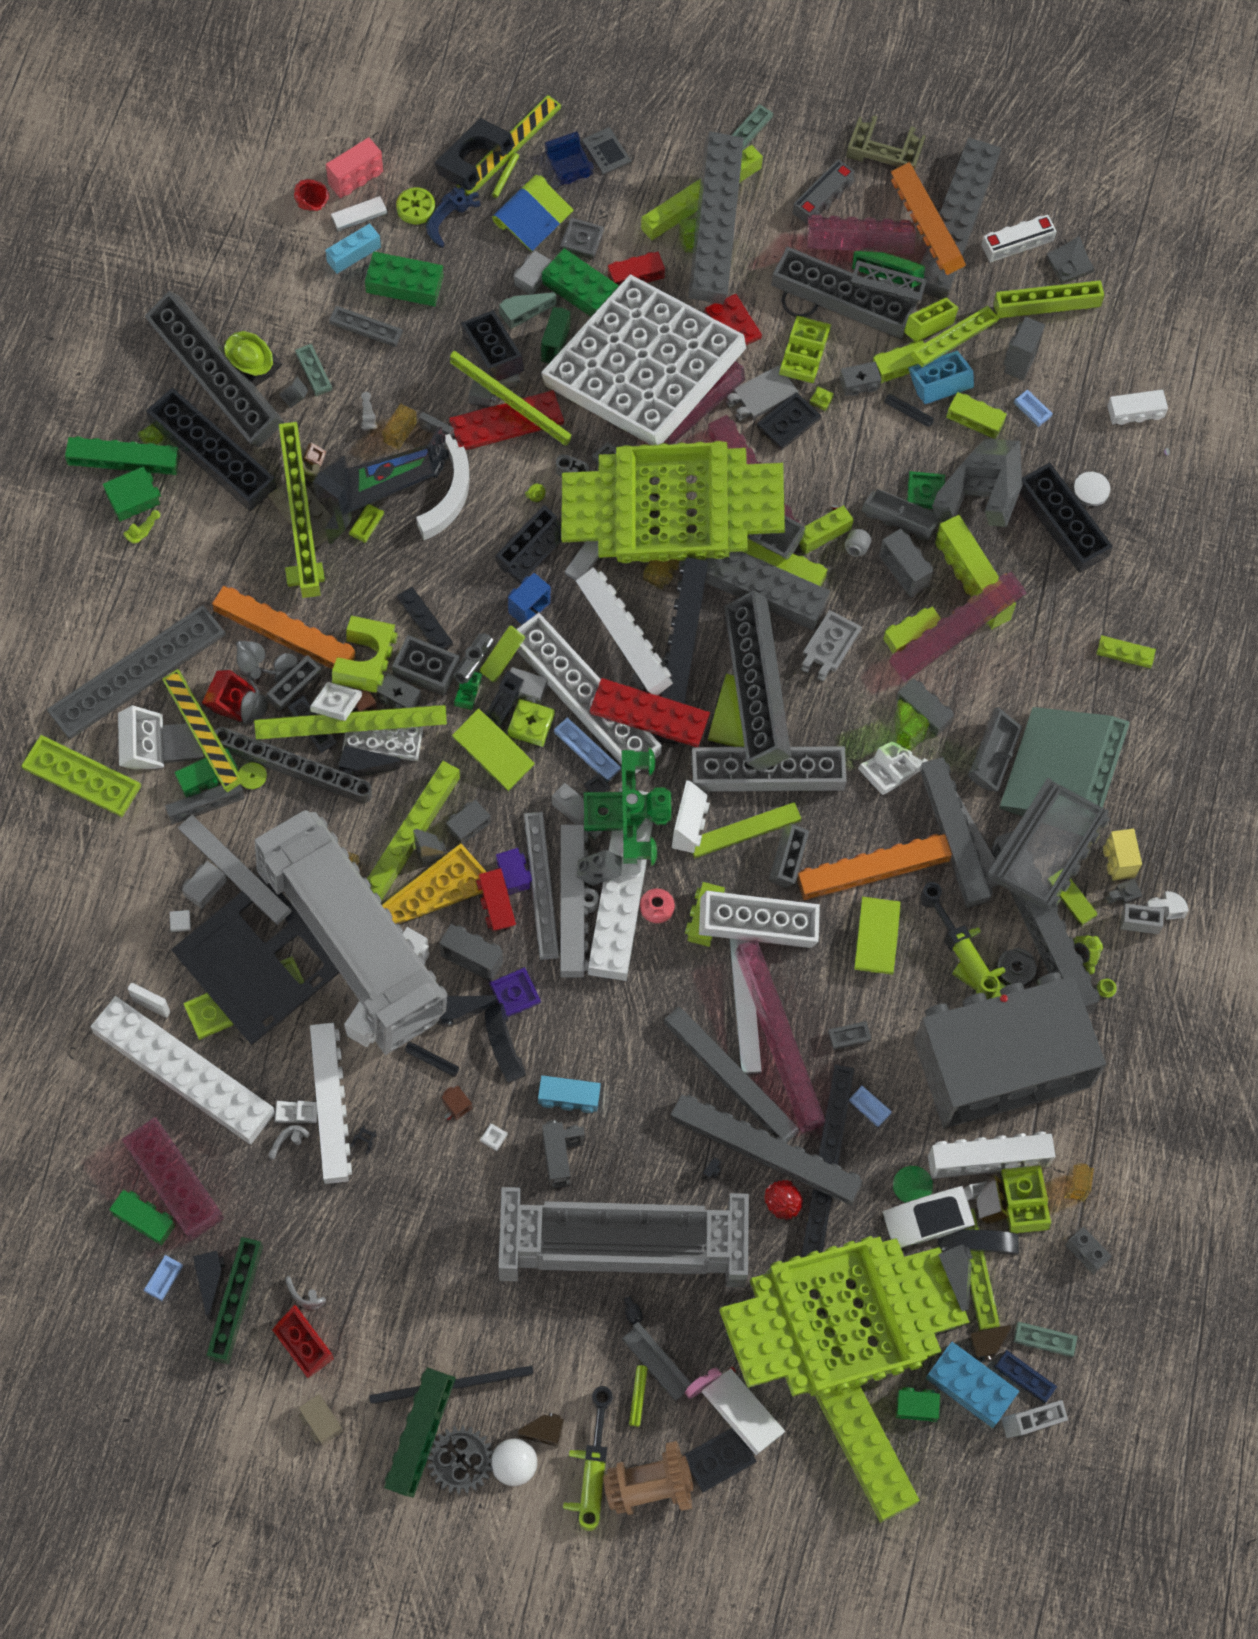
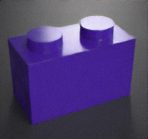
(513, 871)

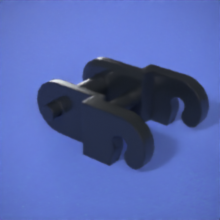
(359, 1136)

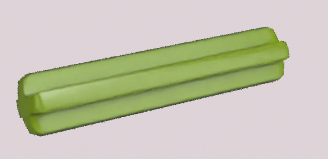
(638, 1396)

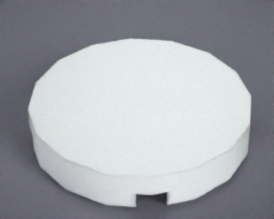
(1091, 488)

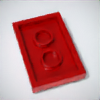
(735, 316)

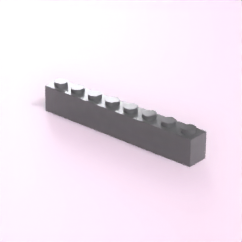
(954, 826)

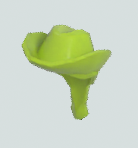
(248, 353)

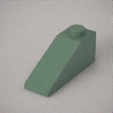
(524, 307)

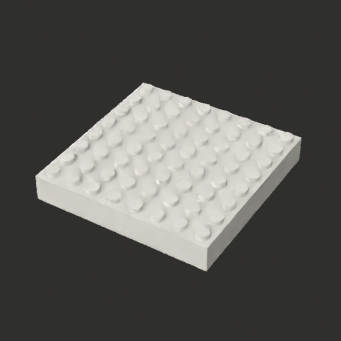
(644, 360)

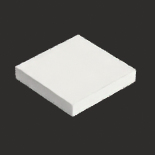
(336, 701)
(149, 1000)

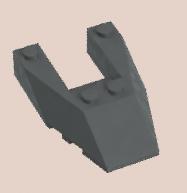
(990, 472)

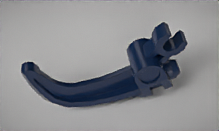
(450, 202)

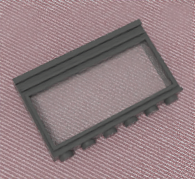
(1049, 845)

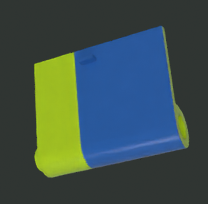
(533, 212)

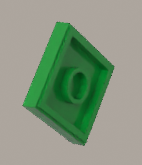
(924, 488)

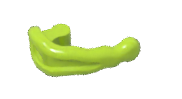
(136, 534)

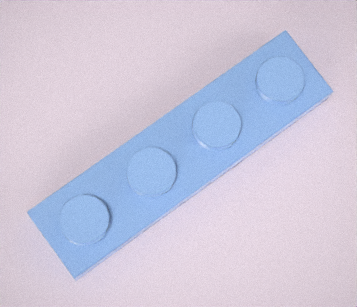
(587, 749)

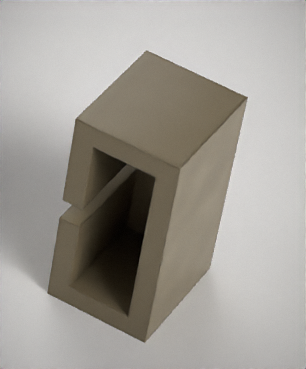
(320, 1420)

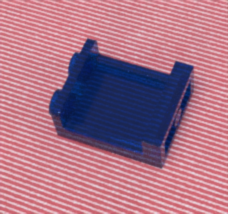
(568, 158)

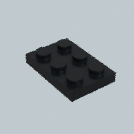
(788, 421)
(719, 1459)

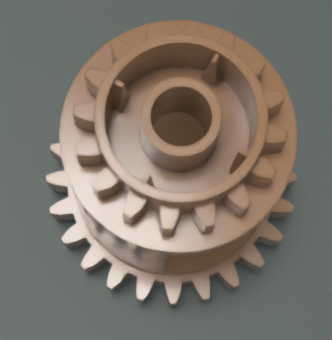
(650, 1482)

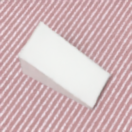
(972, 1191)

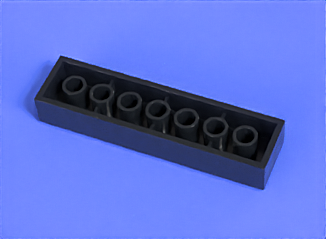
(211, 449)

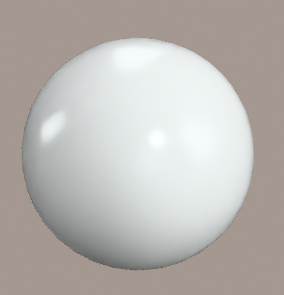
(514, 1462)

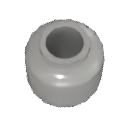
(857, 542)

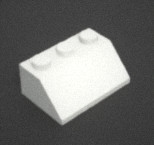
(140, 739)
(690, 818)

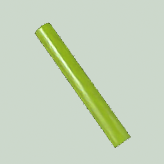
(505, 175)

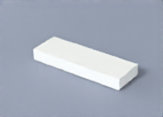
(359, 213)

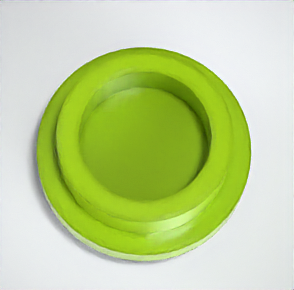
(1106, 988)

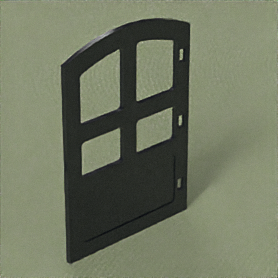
(243, 970)

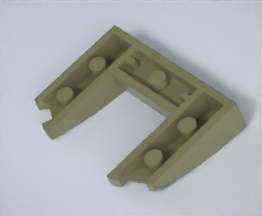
(861, 146)

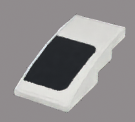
(929, 1217)

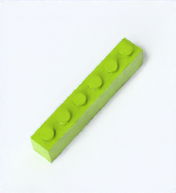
(1048, 299)
(795, 564)

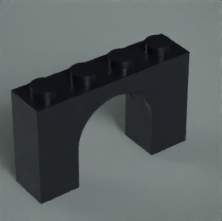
(479, 136)

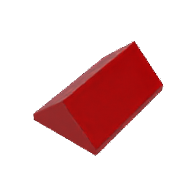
(302, 1342)

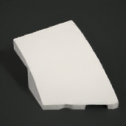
(890, 767)

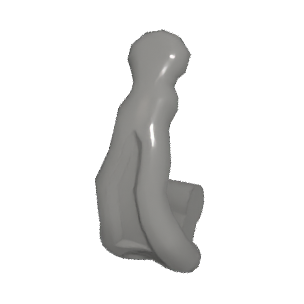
(369, 417)
(297, 1133)
(313, 1304)

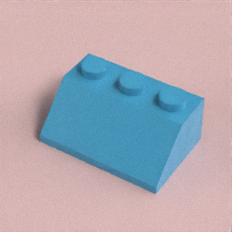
(942, 377)

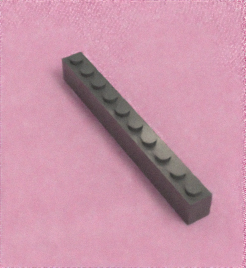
(766, 1149)

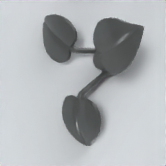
(248, 659)

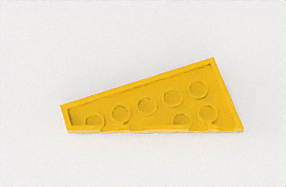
(439, 886)

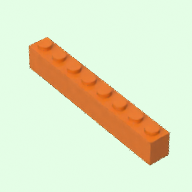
(927, 218)
(281, 628)
(874, 866)

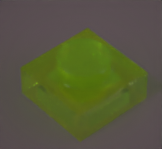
(150, 435)

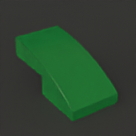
(468, 692)

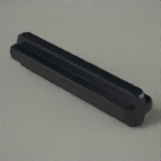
(909, 410)
(432, 1059)

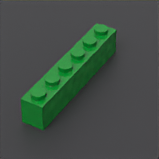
(122, 455)

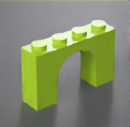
(366, 674)

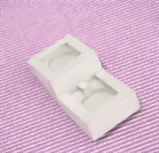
(296, 1112)

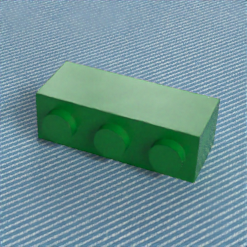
(198, 777)
(143, 1217)

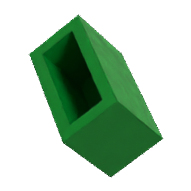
(917, 1405)

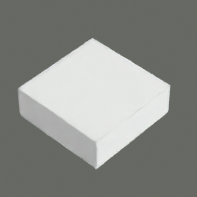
(180, 921)
(493, 1137)

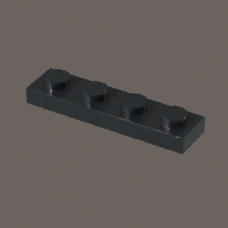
(424, 619)

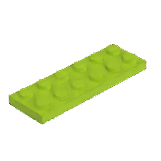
(81, 776)
(209, 1018)

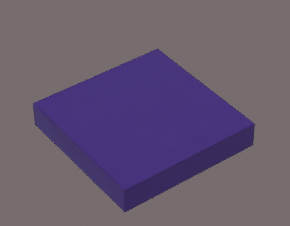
(515, 992)

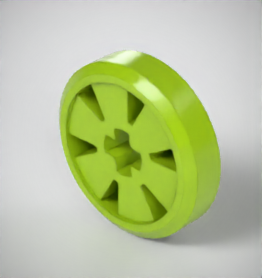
(412, 197)

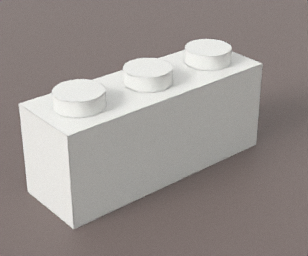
(1137, 407)

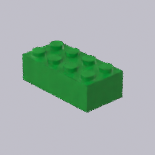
(404, 278)
(578, 282)

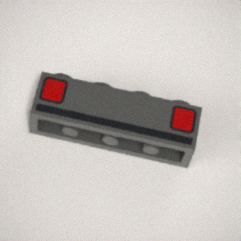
(824, 191)

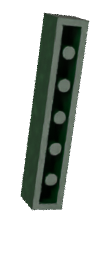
(234, 1300)
(419, 1432)

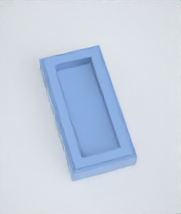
(1033, 408)
(870, 1106)
(163, 1278)

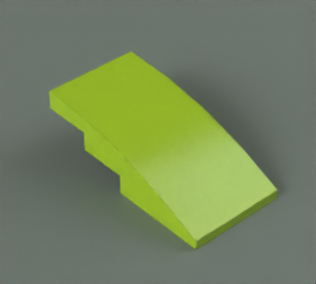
(805, 349)
(726, 724)
(493, 749)
(877, 935)

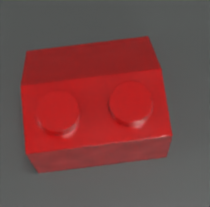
(226, 694)

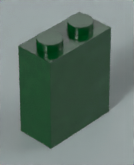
(555, 334)

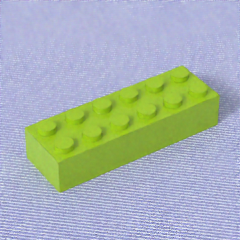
(969, 562)

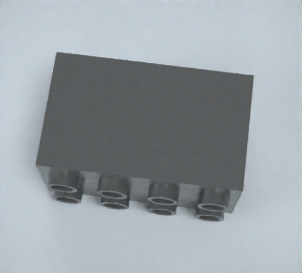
(1009, 1052)

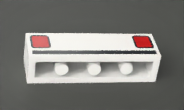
(1018, 238)

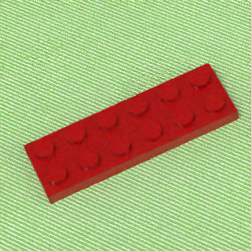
(502, 421)
(649, 712)

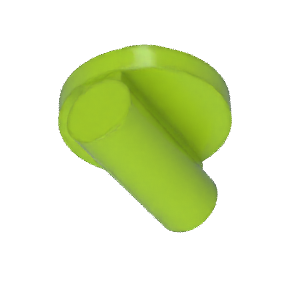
(535, 493)

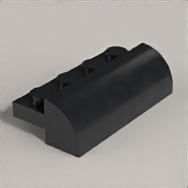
(530, 545)

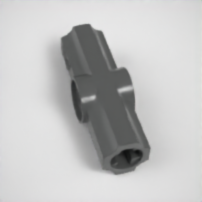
(473, 658)

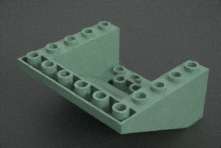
(1068, 748)

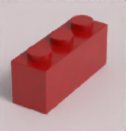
(645, 267)
(495, 900)

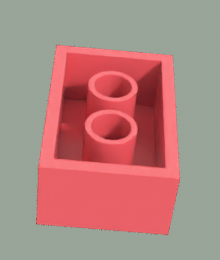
(354, 167)

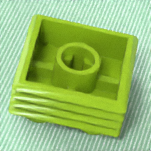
(537, 731)

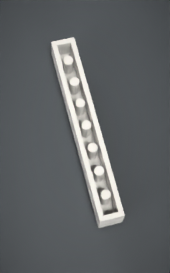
(624, 631)
(329, 1103)

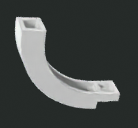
(448, 509)

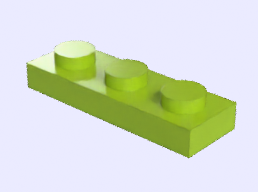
(1126, 651)

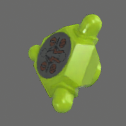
(1089, 950)

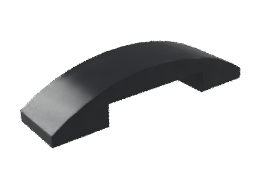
(505, 698)
(501, 1043)
(982, 1241)

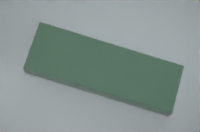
(753, 124)
(313, 369)
(1045, 1339)

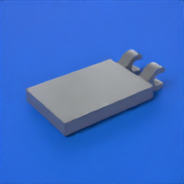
(761, 394)
(830, 644)

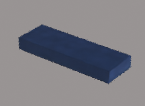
(1025, 1377)

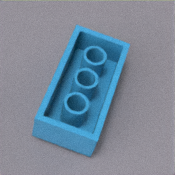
(972, 1384)

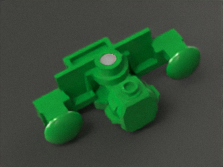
(630, 808)

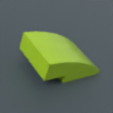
(1026, 1199)

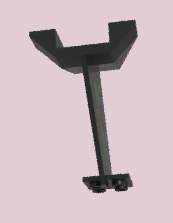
(374, 480)

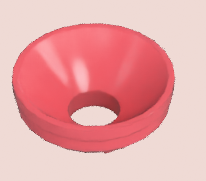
(657, 914)

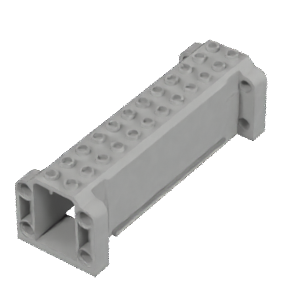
(352, 928)
(624, 1237)

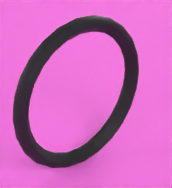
(792, 313)

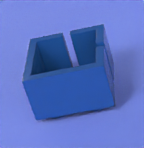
(531, 593)

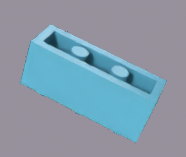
(353, 248)
(569, 1094)

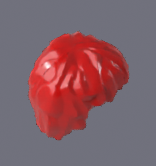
(311, 195)
(783, 1199)

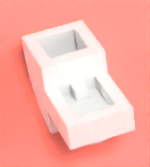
(1173, 905)

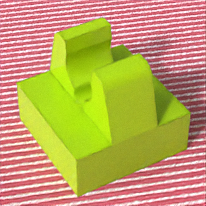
(821, 398)

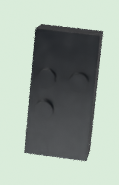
(492, 346)

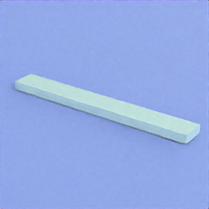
(745, 1016)

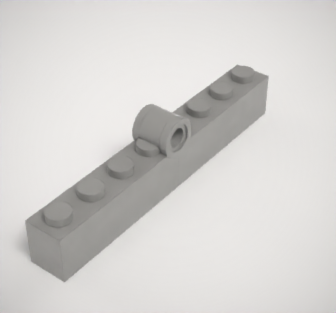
(573, 902)

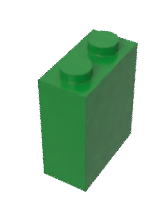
(132, 493)

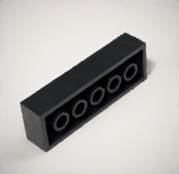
(1065, 518)

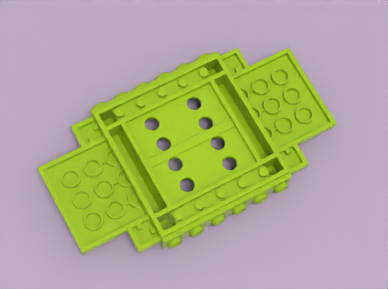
(729, 502)
(900, 1295)

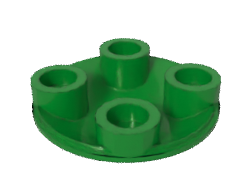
(912, 1184)

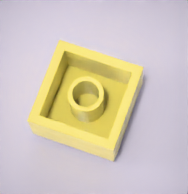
(1122, 854)

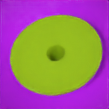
(253, 775)

